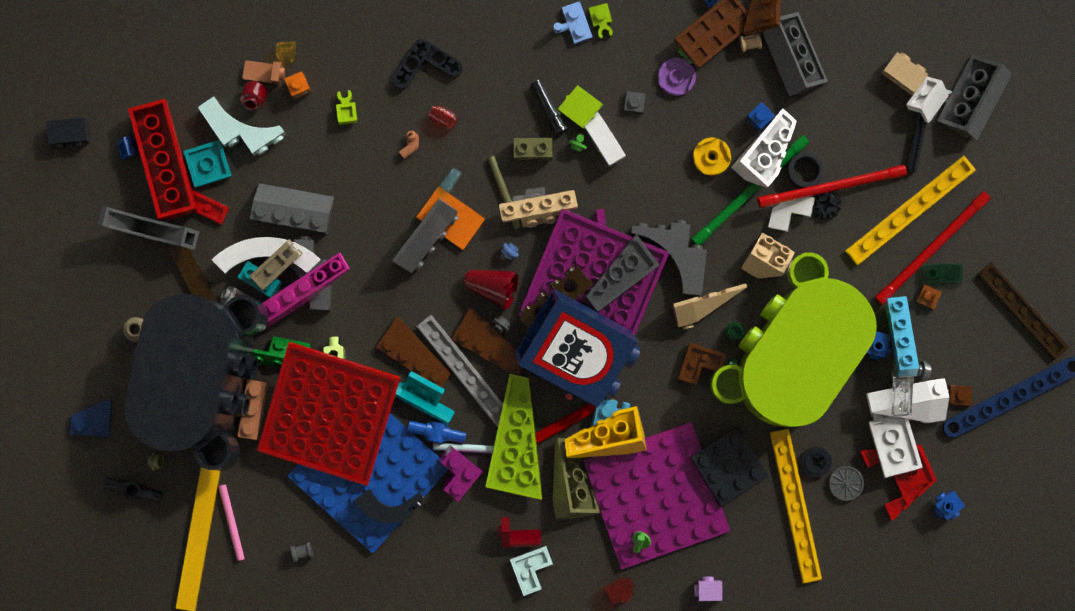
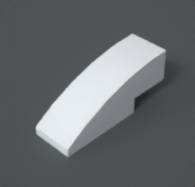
(604, 140)

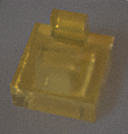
(286, 49)

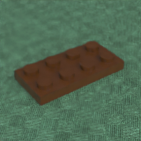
(713, 31)

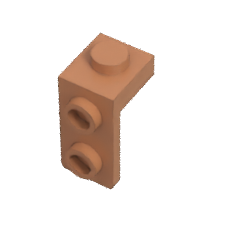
(264, 72)

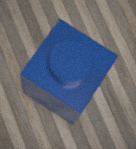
(760, 116)

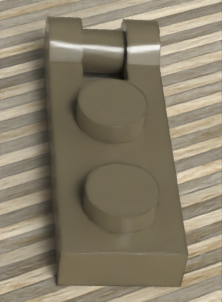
(275, 265)

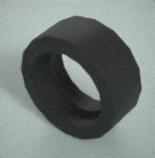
(808, 156)

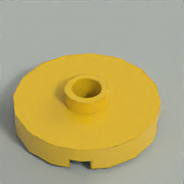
(712, 146)

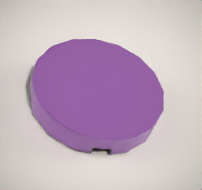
(676, 76)

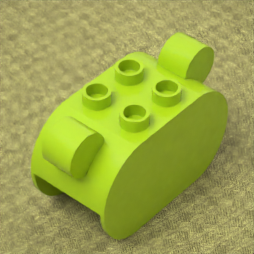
(802, 351)

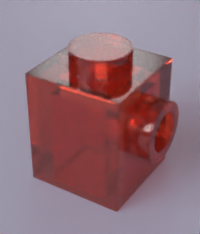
(620, 590)

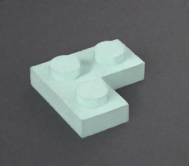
(525, 568)

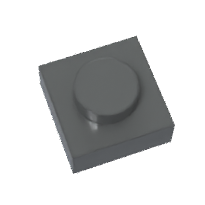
(634, 102)

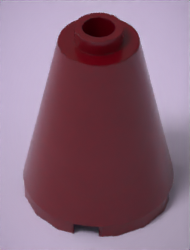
(493, 285)

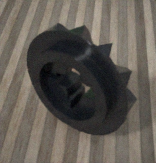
(831, 212)
(825, 463)

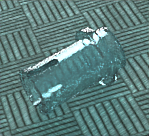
(450, 180)

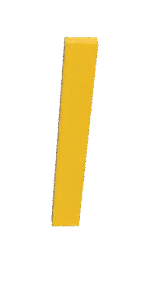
(910, 210)
(795, 506)
(198, 539)

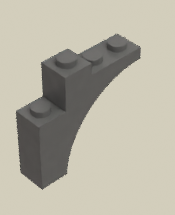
(148, 228)
(688, 261)
(322, 300)

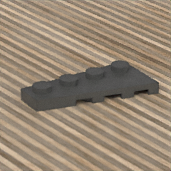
(626, 270)

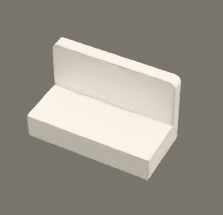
(928, 98)

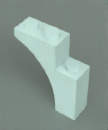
(230, 130)

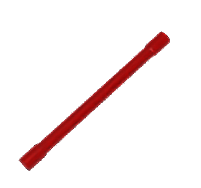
(774, 199)
(980, 201)

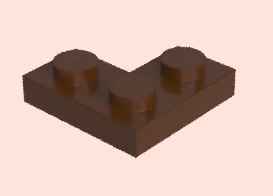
(699, 357)

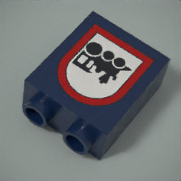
(577, 349)

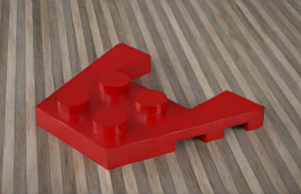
(910, 484)

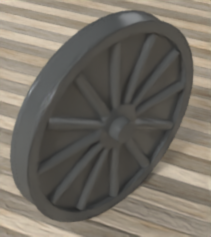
(846, 483)

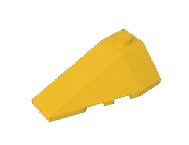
(613, 436)

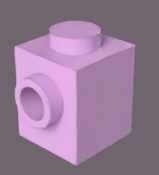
(708, 589)

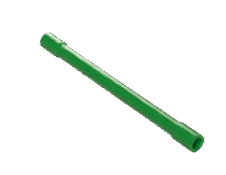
(795, 148)

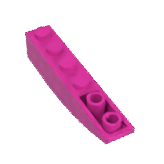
(304, 289)

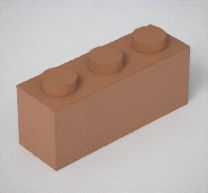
(251, 424)

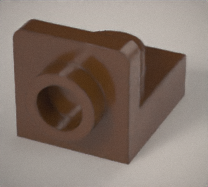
(960, 395)

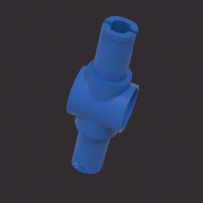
(436, 432)

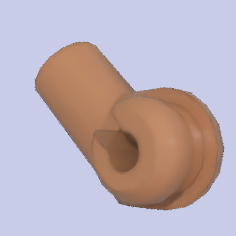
(412, 144)

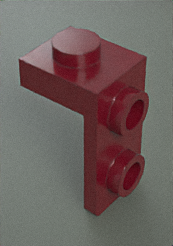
(518, 538)

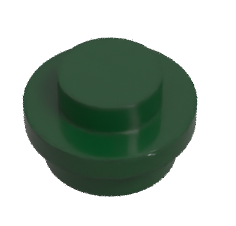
(735, 331)

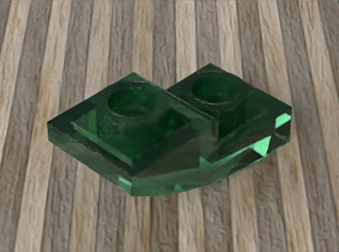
(943, 273)

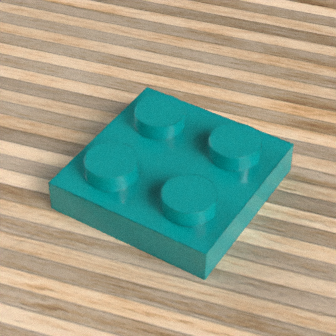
(207, 163)

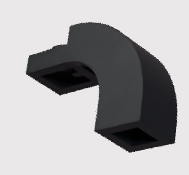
(383, 513)

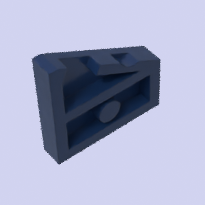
(93, 420)

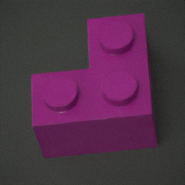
(463, 473)

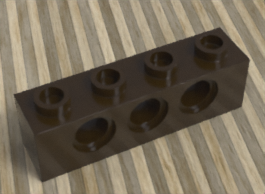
(573, 274)

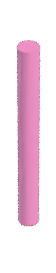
(231, 522)

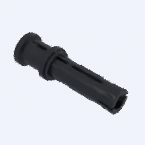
(552, 116)

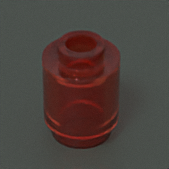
(443, 117)

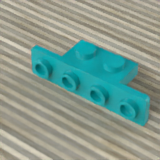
(425, 397)

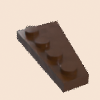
(762, 16)
(486, 342)
(409, 351)

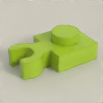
(601, 17)
(346, 111)

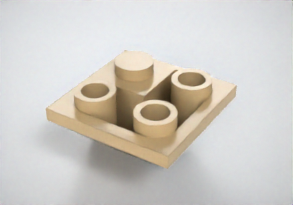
(767, 258)

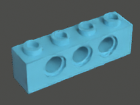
(902, 336)

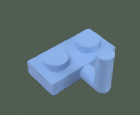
(575, 23)

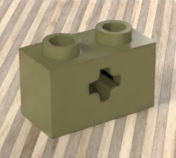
(532, 148)

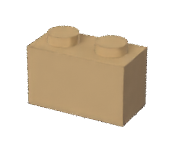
(905, 73)

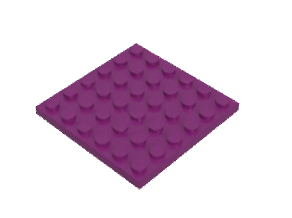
(594, 249)
(657, 495)

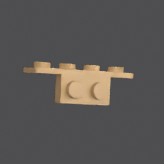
(538, 209)

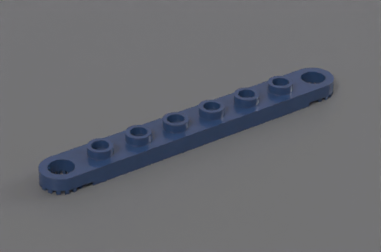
(1010, 398)

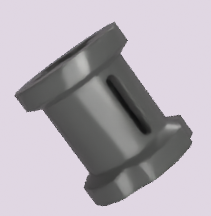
(302, 552)

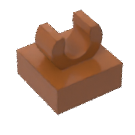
(928, 297)

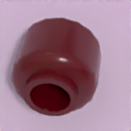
(253, 95)

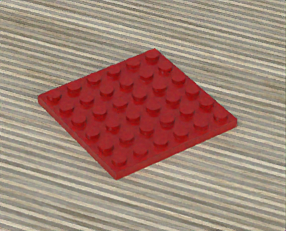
(328, 413)

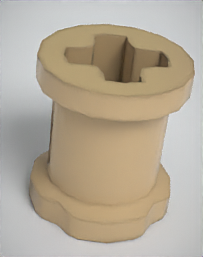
(750, 42)

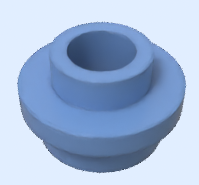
(510, 251)

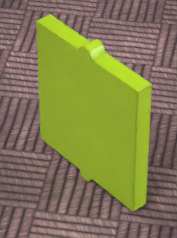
(580, 107)

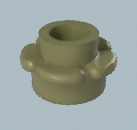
(155, 461)

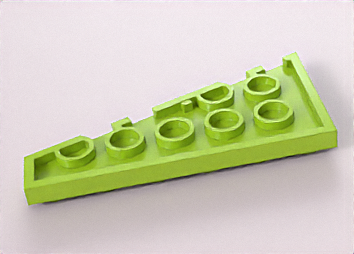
(515, 456)

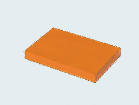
(466, 224)

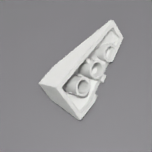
(763, 157)
(928, 401)

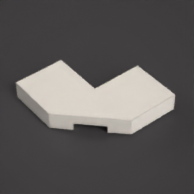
(782, 213)

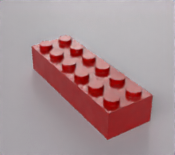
(162, 160)

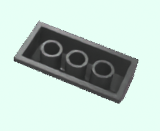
(794, 55)
(975, 97)
(292, 208)
(426, 235)

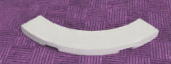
(261, 247)

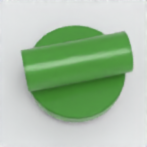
(577, 145)
(641, 541)

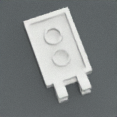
(894, 445)

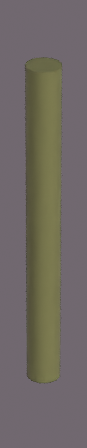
(502, 187)

